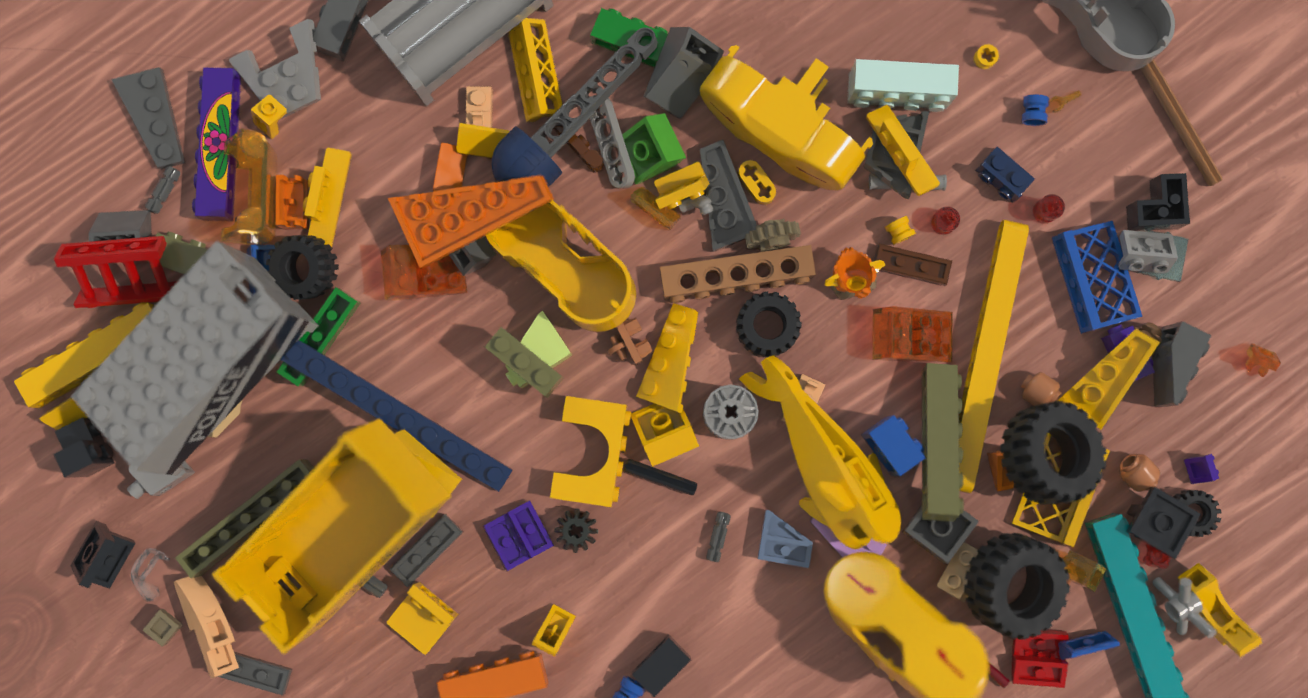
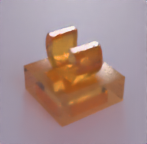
(1262, 357)

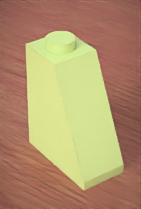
(544, 343)

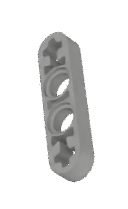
(606, 144)

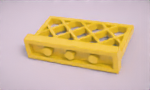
(1073, 519)

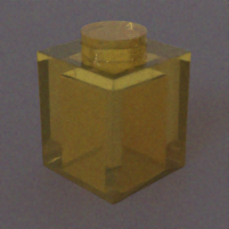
(1083, 570)

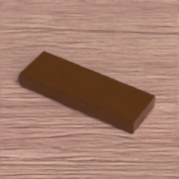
(913, 264)

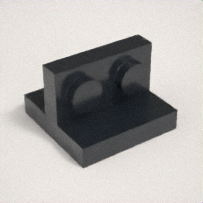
(1162, 522)
(101, 557)

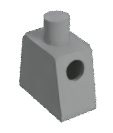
(156, 483)

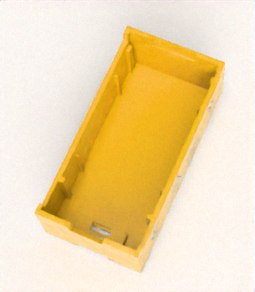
(332, 533)

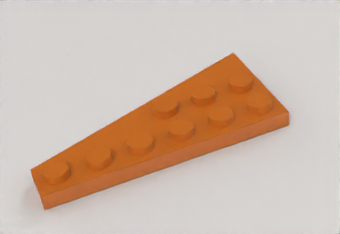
(455, 217)

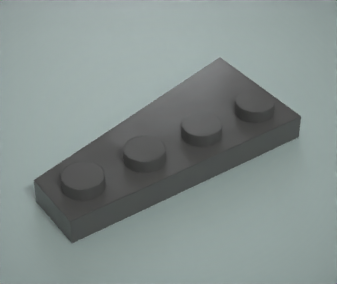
(151, 110)
(731, 210)

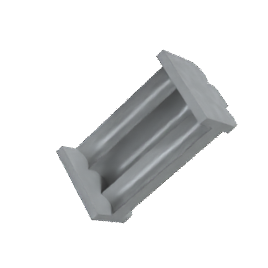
(439, 37)

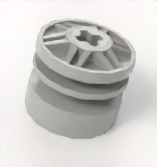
(730, 427)

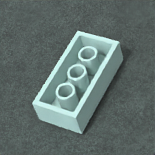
(903, 84)

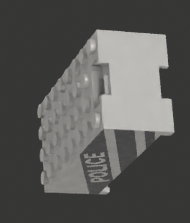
(191, 360)

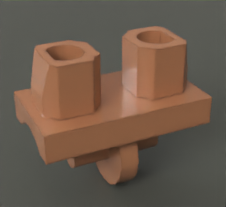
(636, 351)

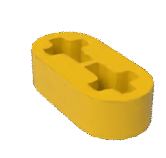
(761, 178)

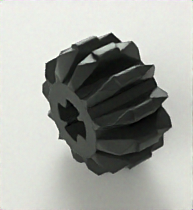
(574, 539)

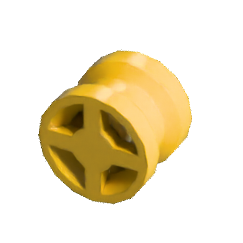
(900, 230)

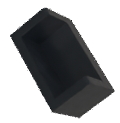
(661, 665)

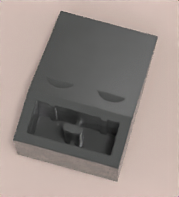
(681, 70)
(1177, 362)

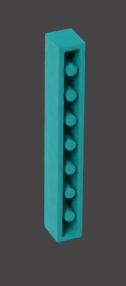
(1135, 607)

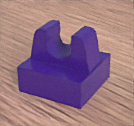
(1201, 469)

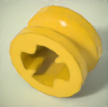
(983, 63)

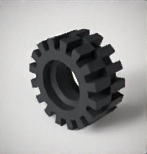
(1208, 507)

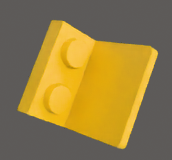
(422, 618)

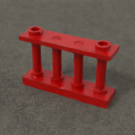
(115, 251)

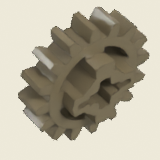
(772, 235)

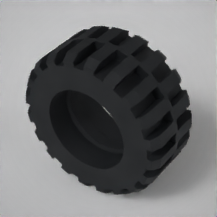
(1079, 446)
(1042, 594)

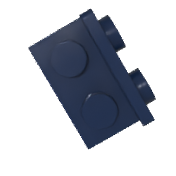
(1004, 175)

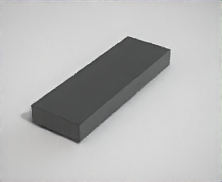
(426, 550)
(259, 674)

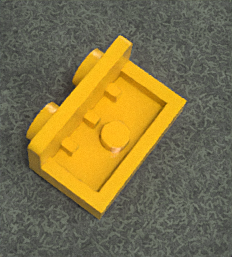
(680, 184)

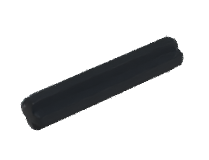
(660, 477)

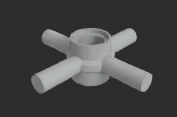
(1184, 607)

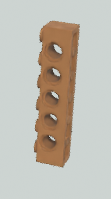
(799, 257)

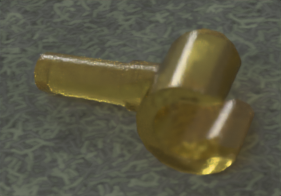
(1064, 100)

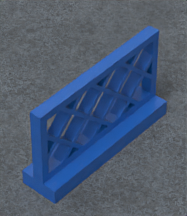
(1078, 284)

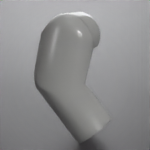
(701, 202)

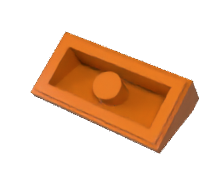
(449, 168)

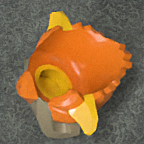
(854, 274)

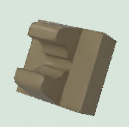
(162, 627)

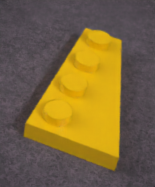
(667, 369)
(1111, 378)

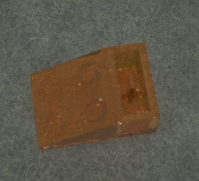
(407, 281)
(912, 335)

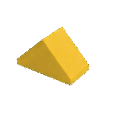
(553, 630)

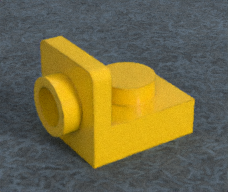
(267, 114)

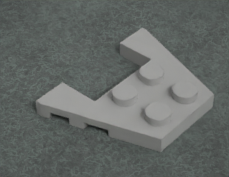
(290, 82)

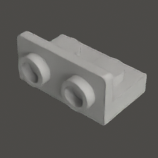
(1147, 251)

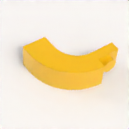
(1218, 614)

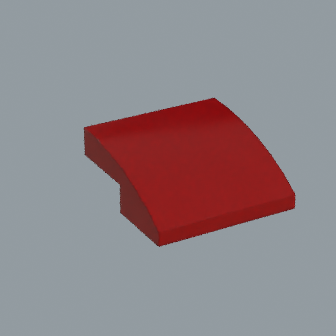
(1038, 660)

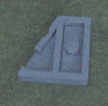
(783, 543)

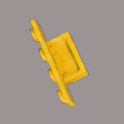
(902, 150)
(326, 194)

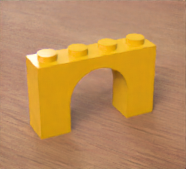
(599, 487)

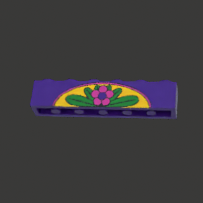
(218, 122)

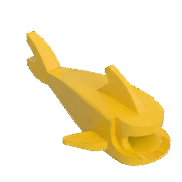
(842, 482)

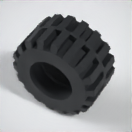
(321, 266)
(777, 304)

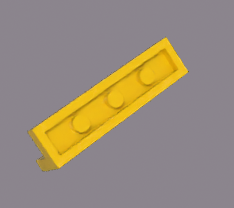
(529, 69)

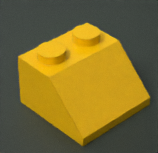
(663, 433)

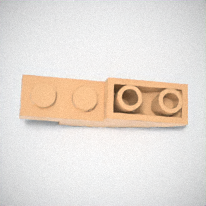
(209, 623)

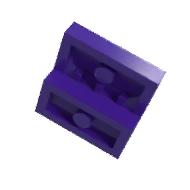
(518, 536)

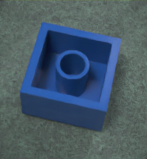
(894, 445)

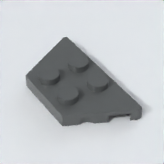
(880, 161)

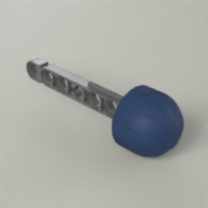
(524, 156)

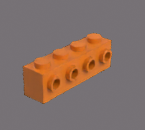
(496, 681)

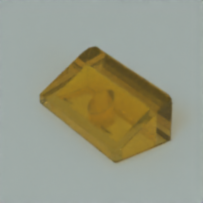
(646, 201)

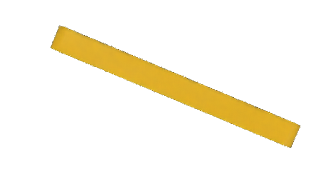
(989, 345)

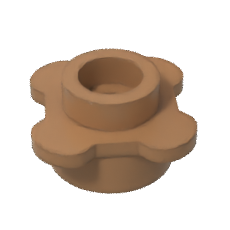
(1151, 330)

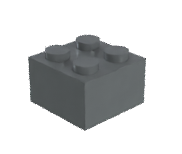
(940, 537)

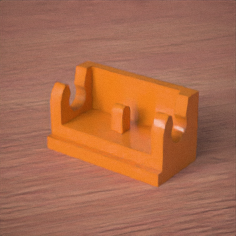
(289, 202)

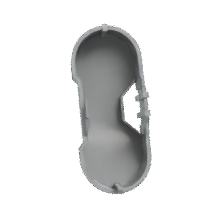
(1120, 32)

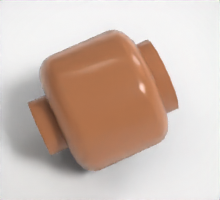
(1040, 389)
(1139, 472)

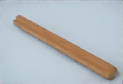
(1181, 123)

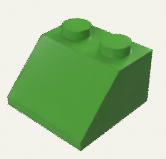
(652, 147)

